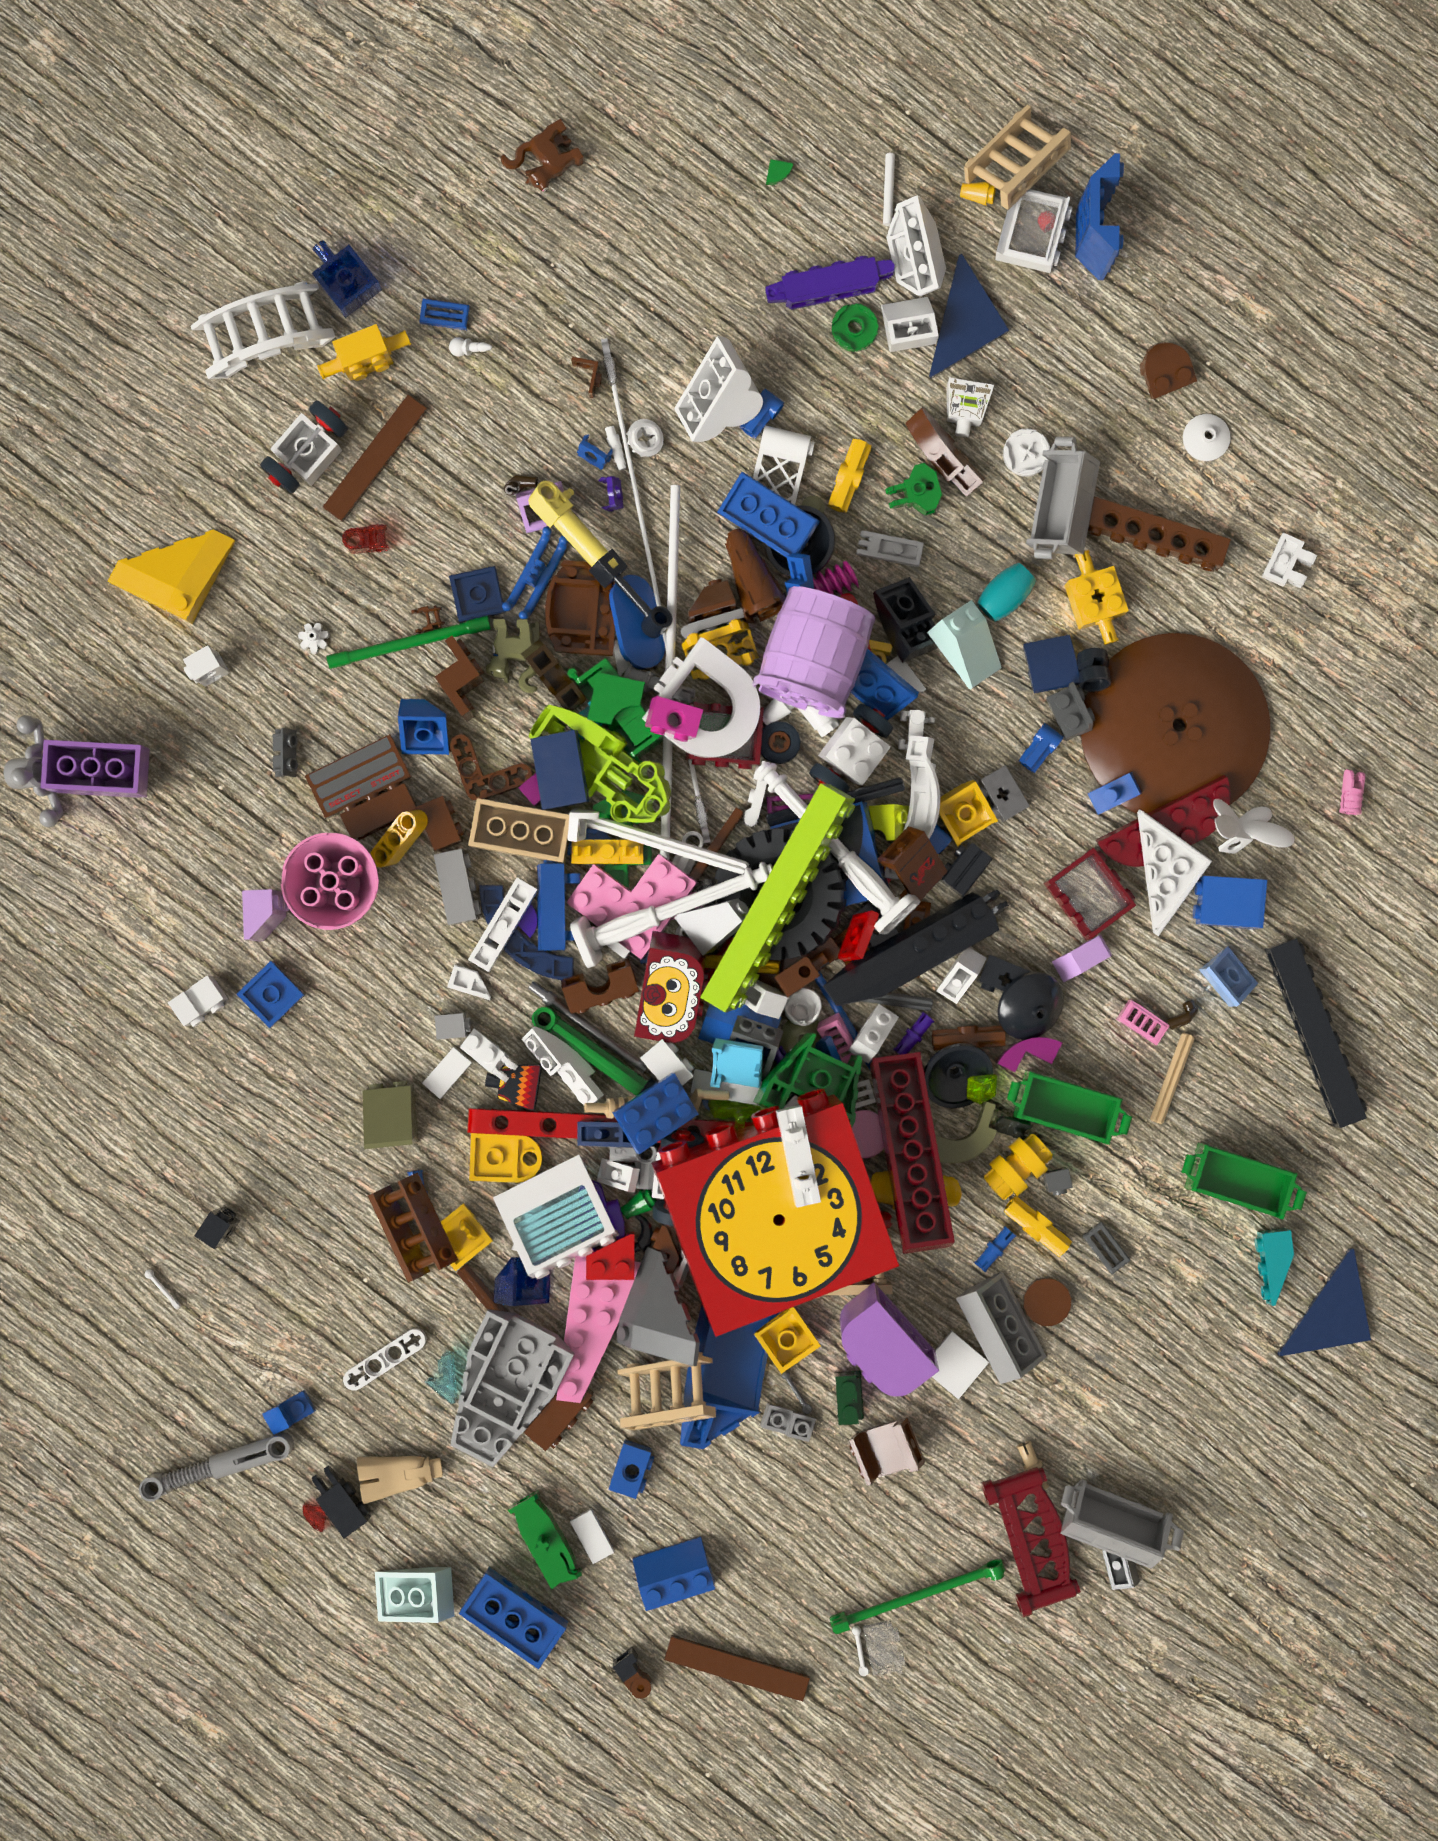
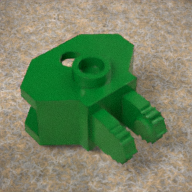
(915, 490)

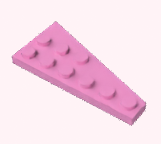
(590, 1326)

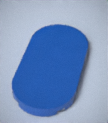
(633, 643)

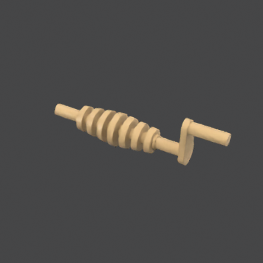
(611, 1105)

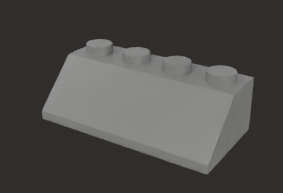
(1001, 1328)

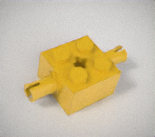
(363, 353)
(1103, 584)

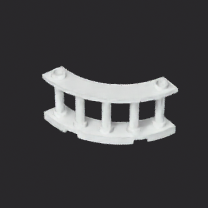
(265, 347)

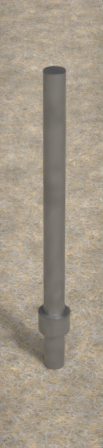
(550, 999)

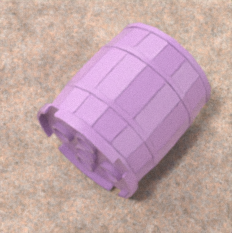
(815, 651)

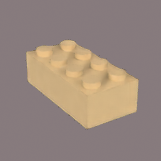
(520, 831)

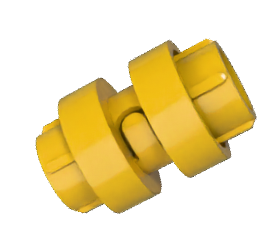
(1027, 1157)

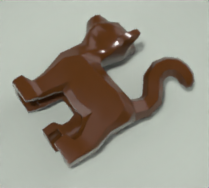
(545, 149)

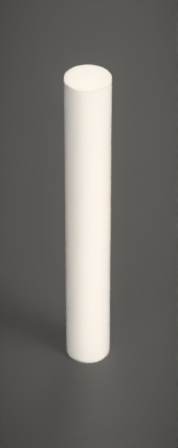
(888, 189)

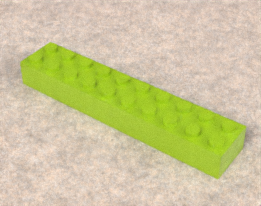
(778, 898)

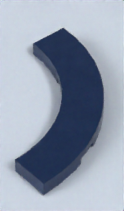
(520, 947)

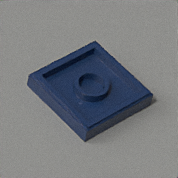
(477, 594)

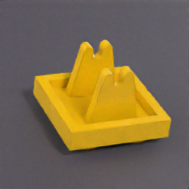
(465, 1235)

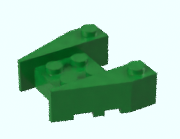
(809, 1070)

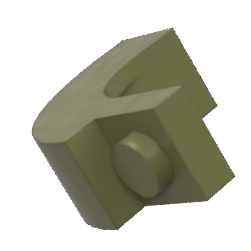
(974, 1143)

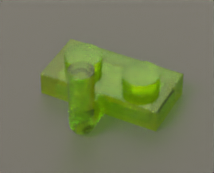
(740, 1111)

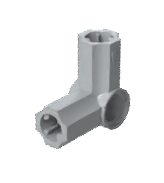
(628, 1154)

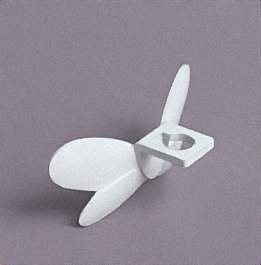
(1250, 826)

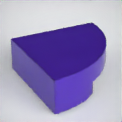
(529, 921)

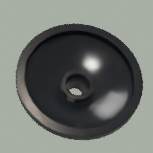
(820, 545)
(1024, 999)
(949, 1086)

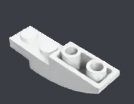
(561, 1058)

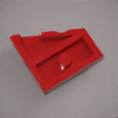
(613, 1260)

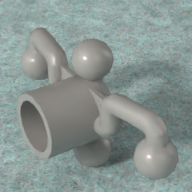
(27, 771)

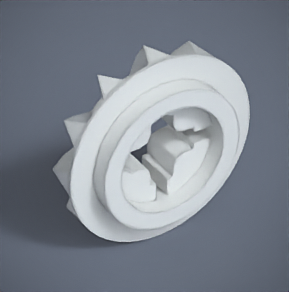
(648, 429)

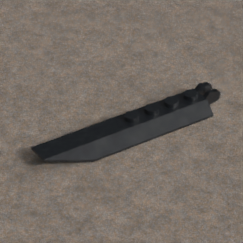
(916, 949)

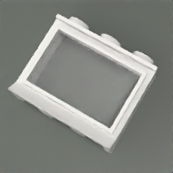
(1034, 230)

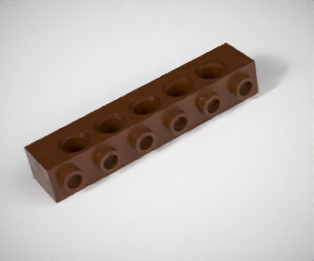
(1215, 545)

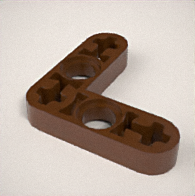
(478, 778)

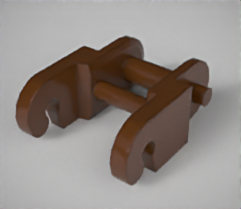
(430, 626)

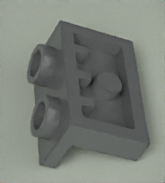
(1071, 712)

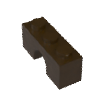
(553, 676)

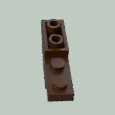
(941, 452)

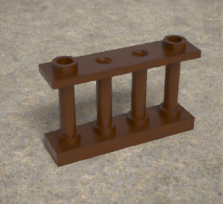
(399, 1233)

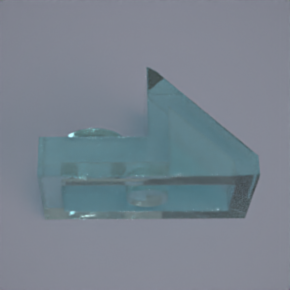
(446, 1385)

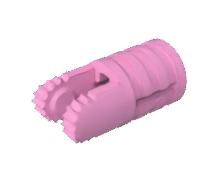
(1352, 792)

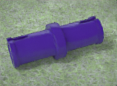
(914, 1034)

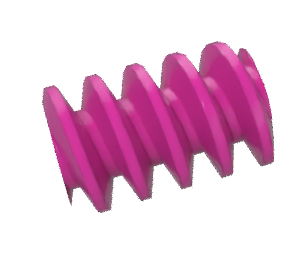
(836, 579)

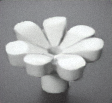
(316, 641)

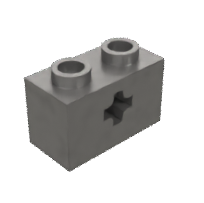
(1003, 780)

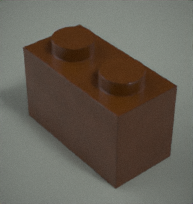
(441, 826)

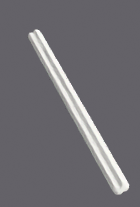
(668, 844)

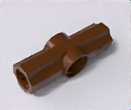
(979, 1036)

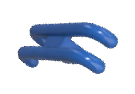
(536, 574)

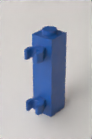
(551, 905)

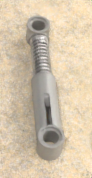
(219, 1466)

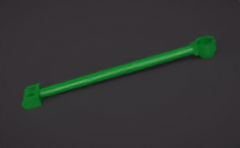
(993, 1569)

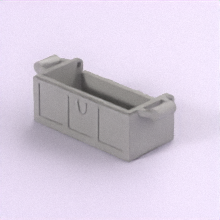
(1064, 501)
(1118, 1525)

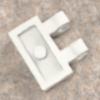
(1283, 559)

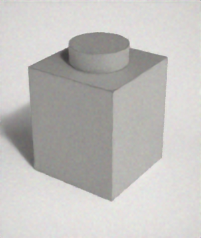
(452, 1026)

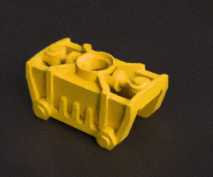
(722, 637)

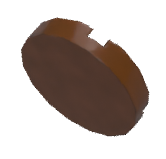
(1047, 1301)

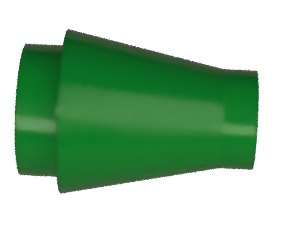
(639, 1204)

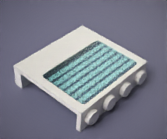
(555, 1217)

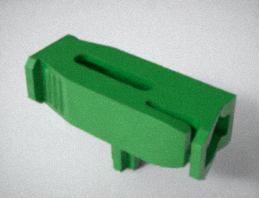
(545, 1540)

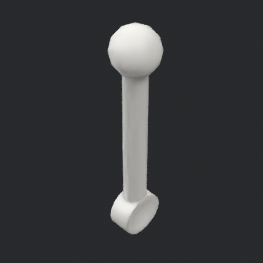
(150, 1275)
(863, 1670)

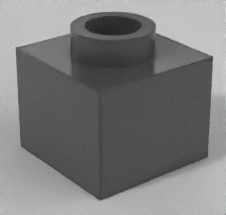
(1057, 1181)

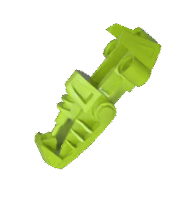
(603, 763)

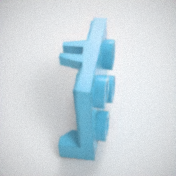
(736, 1063)

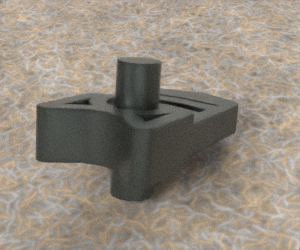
(1012, 1126)

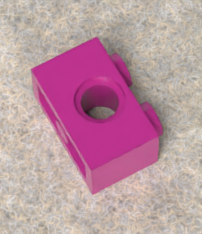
(687, 715)

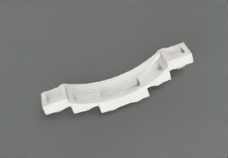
(924, 789)

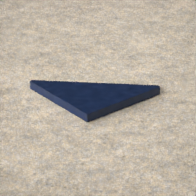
(968, 320)
(1335, 1314)

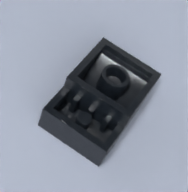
(905, 619)

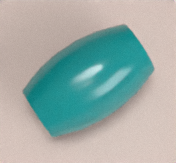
(1006, 592)

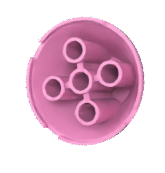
(310, 876)

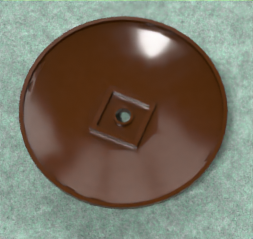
(1172, 680)

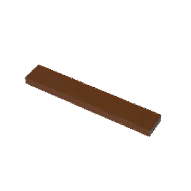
(375, 458)
(737, 1668)

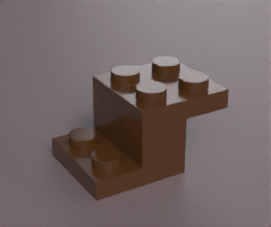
(460, 678)

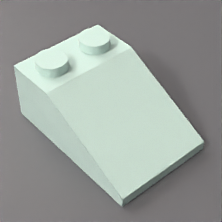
(967, 644)
(415, 1595)

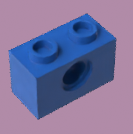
(624, 1482)

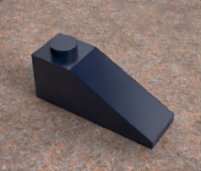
(601, 1134)

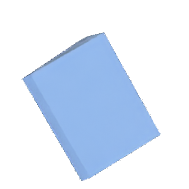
(1229, 977)

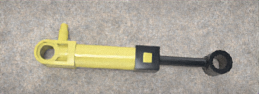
(606, 566)

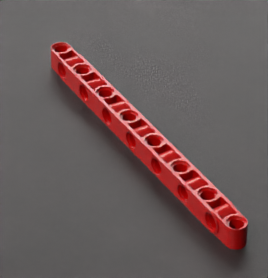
(532, 1123)

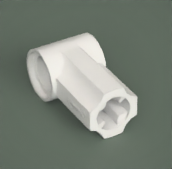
(684, 863)

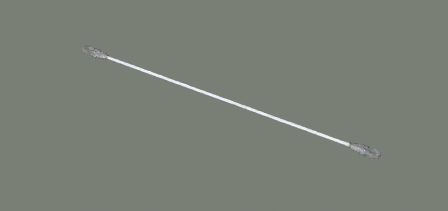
(610, 368)

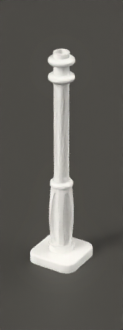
(861, 875)
(592, 939)

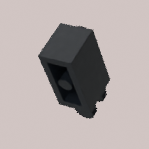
(341, 1503)

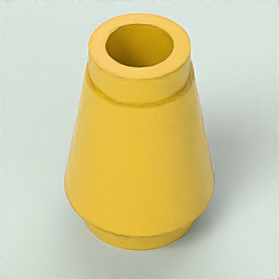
(978, 192)

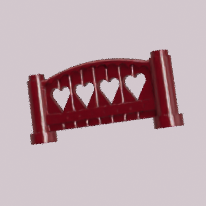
(1009, 1494)

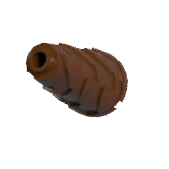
(755, 583)

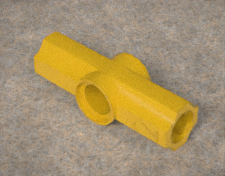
(849, 475)
(1037, 1226)

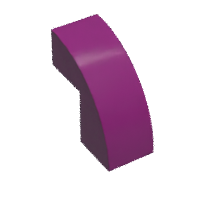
(1040, 1047)

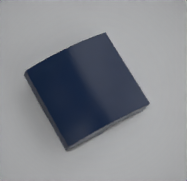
(1051, 663)

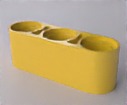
(408, 834)

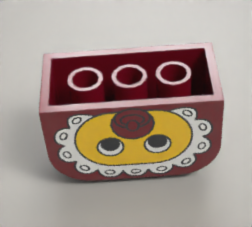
(671, 989)

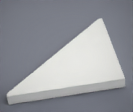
(1170, 869)

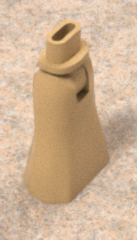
(392, 1475)

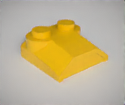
(965, 811)
(787, 1339)

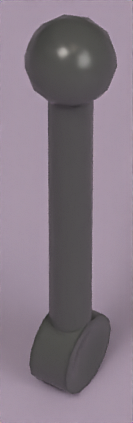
(806, 1407)

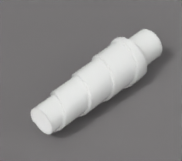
(614, 442)

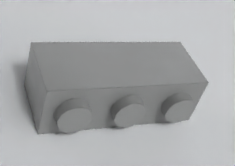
(457, 886)

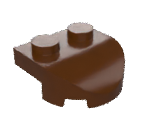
(1166, 369)

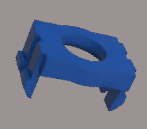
(602, 458)

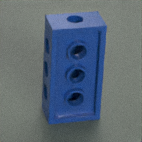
(513, 1633)

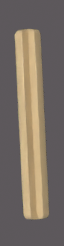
(1172, 1078)

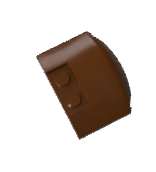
(579, 612)

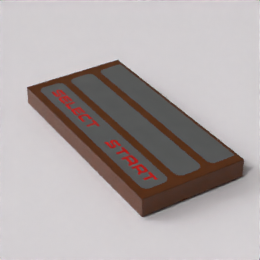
(357, 776)

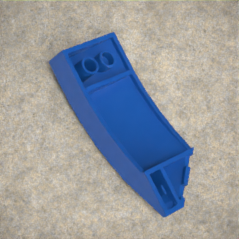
(728, 1383)

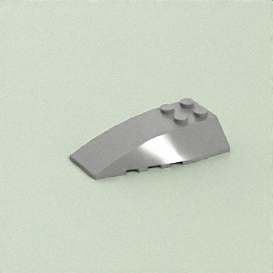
(506, 1383)

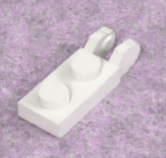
(756, 798)
(487, 1054)

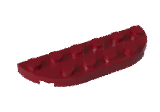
(1188, 817)

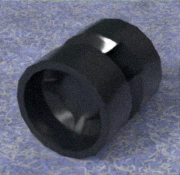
(1093, 669)

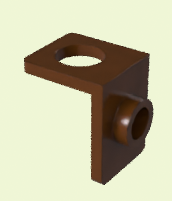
(591, 365)

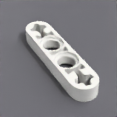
(386, 1361)

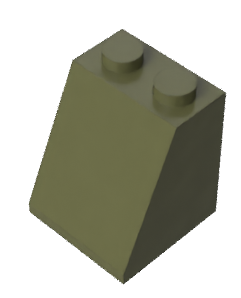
(389, 1115)

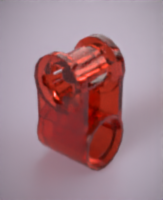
(368, 539)

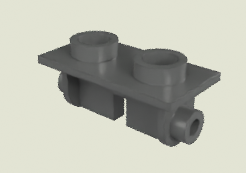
(285, 742)

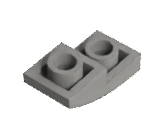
(788, 1422)

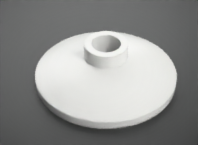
(1201, 447)

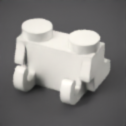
(916, 725)

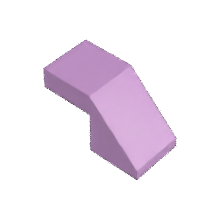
(1082, 958)

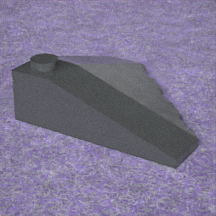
(653, 1317)

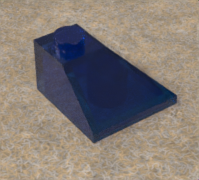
(516, 1288)

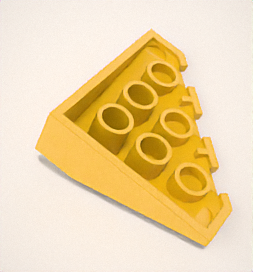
(176, 575)

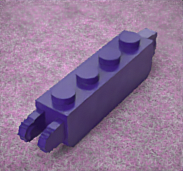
(829, 283)

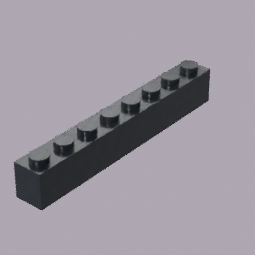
(1315, 1033)

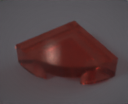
(315, 1516)

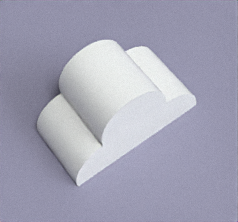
(718, 394)

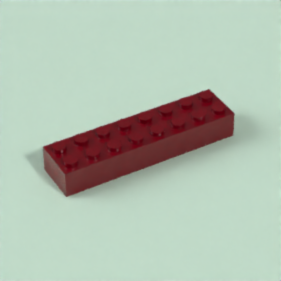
(911, 1153)

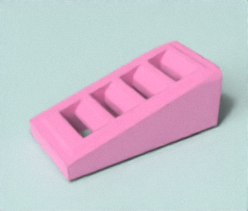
(1127, 1010)
(830, 1022)

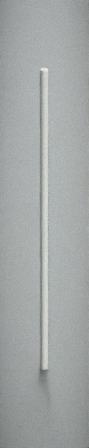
(671, 635)

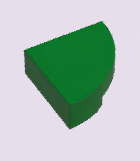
(778, 171)

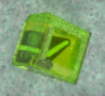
(981, 1088)

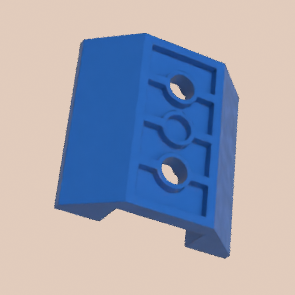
(1098, 244)

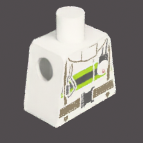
(966, 404)

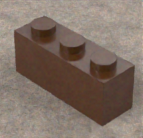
(377, 811)
(554, 1418)

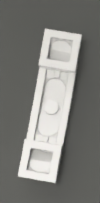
(737, 1092)

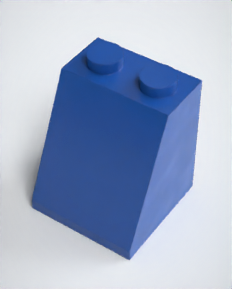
(1230, 902)

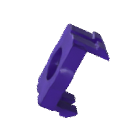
(613, 485)

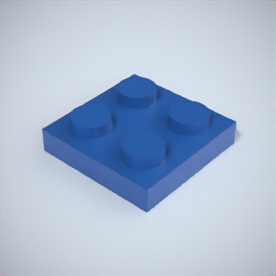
(270, 994)

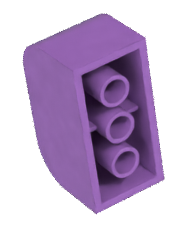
(95, 768)
(885, 1343)

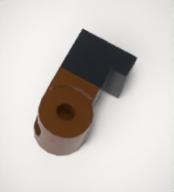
(629, 1672)

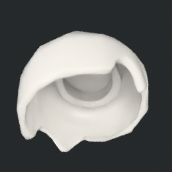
(803, 1007)

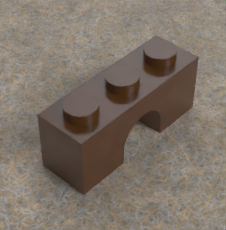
(582, 996)

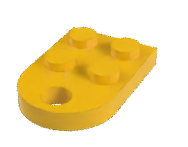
(501, 1158)

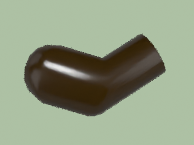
(518, 483)
(1184, 1018)

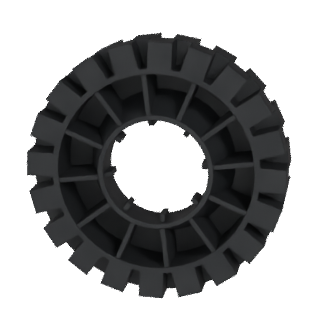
(821, 904)

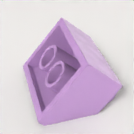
(262, 913)

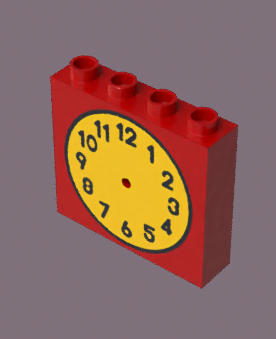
(740, 1219)

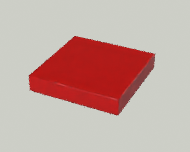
(858, 936)

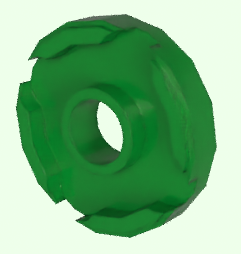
(854, 341)

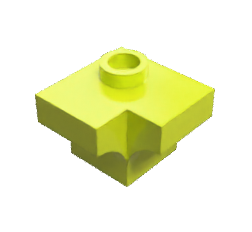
(889, 819)

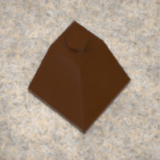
(712, 601)

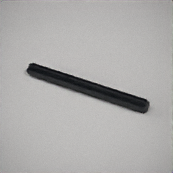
(861, 795)

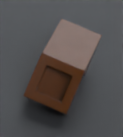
(665, 1243)

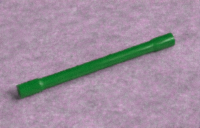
(347, 657)

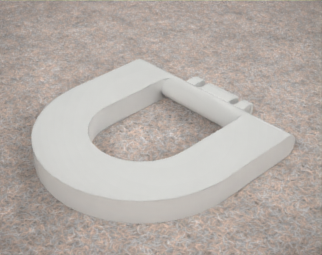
(737, 684)

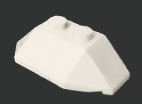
(916, 248)

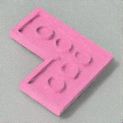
(605, 898)

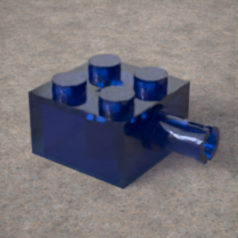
(342, 267)

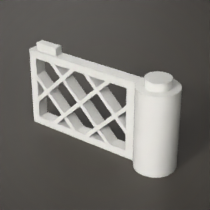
(785, 446)

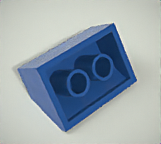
(720, 1024)
(673, 1573)

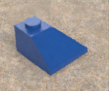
(422, 728)

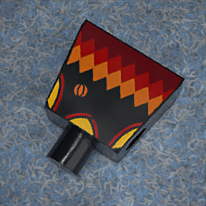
(521, 1086)

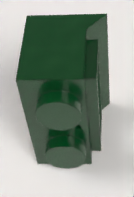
(849, 1397)

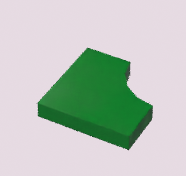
(612, 695)

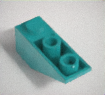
(1276, 1257)

